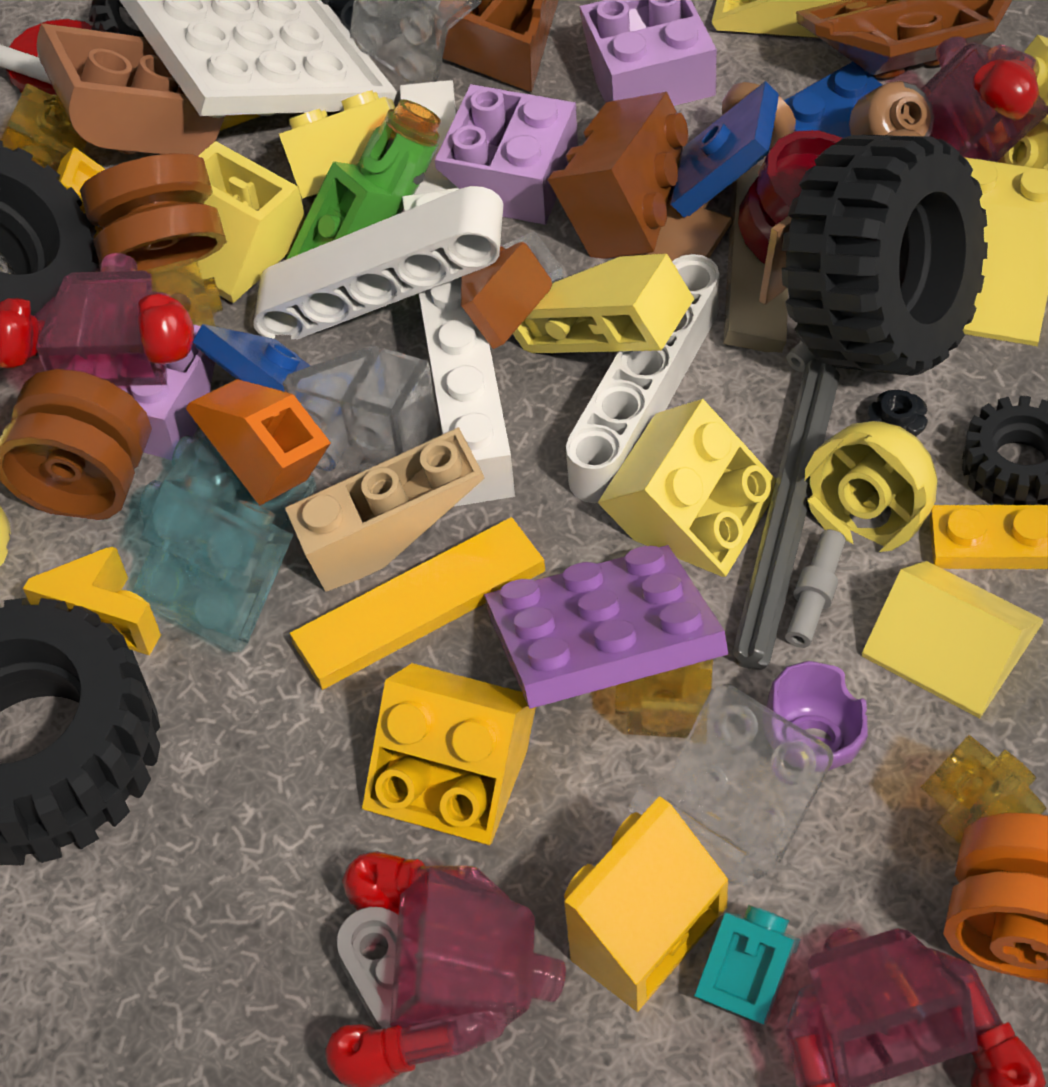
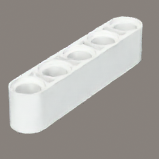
(381, 264)
(639, 387)

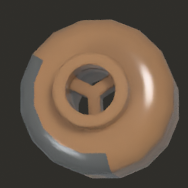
(892, 108)

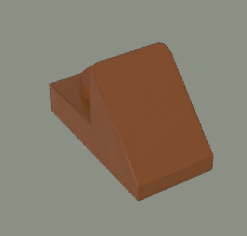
(504, 292)

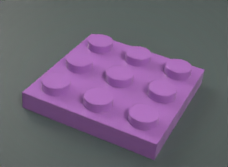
(603, 625)

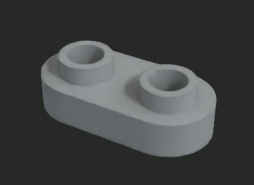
(370, 978)

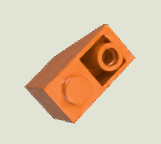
(261, 436)

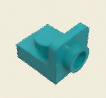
(748, 963)

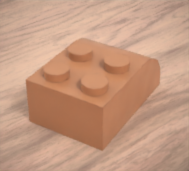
(121, 93)

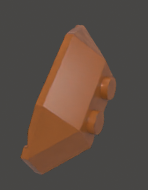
(900, 33)

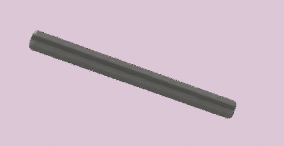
(785, 518)

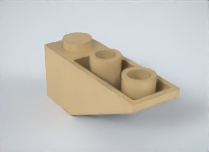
(382, 510)

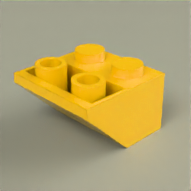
(447, 752)
(643, 904)

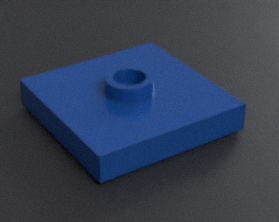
(725, 150)
(249, 355)

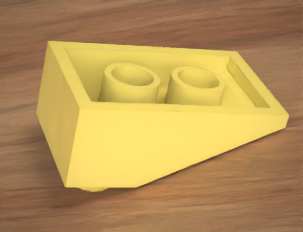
(1017, 252)

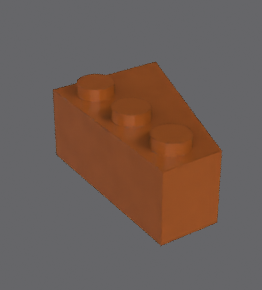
(503, 39)
(623, 175)

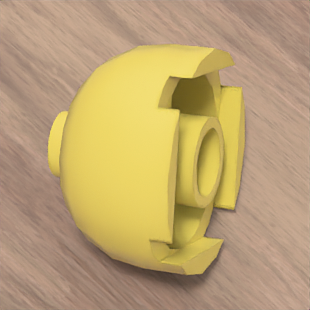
(867, 471)

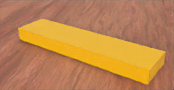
(415, 603)

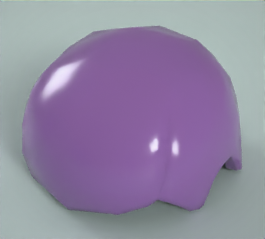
(817, 698)

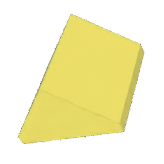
(949, 636)

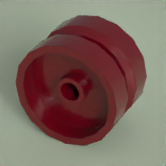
(777, 185)

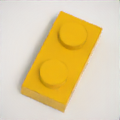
(989, 536)

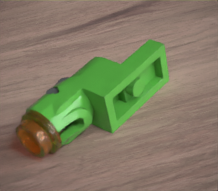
(373, 188)

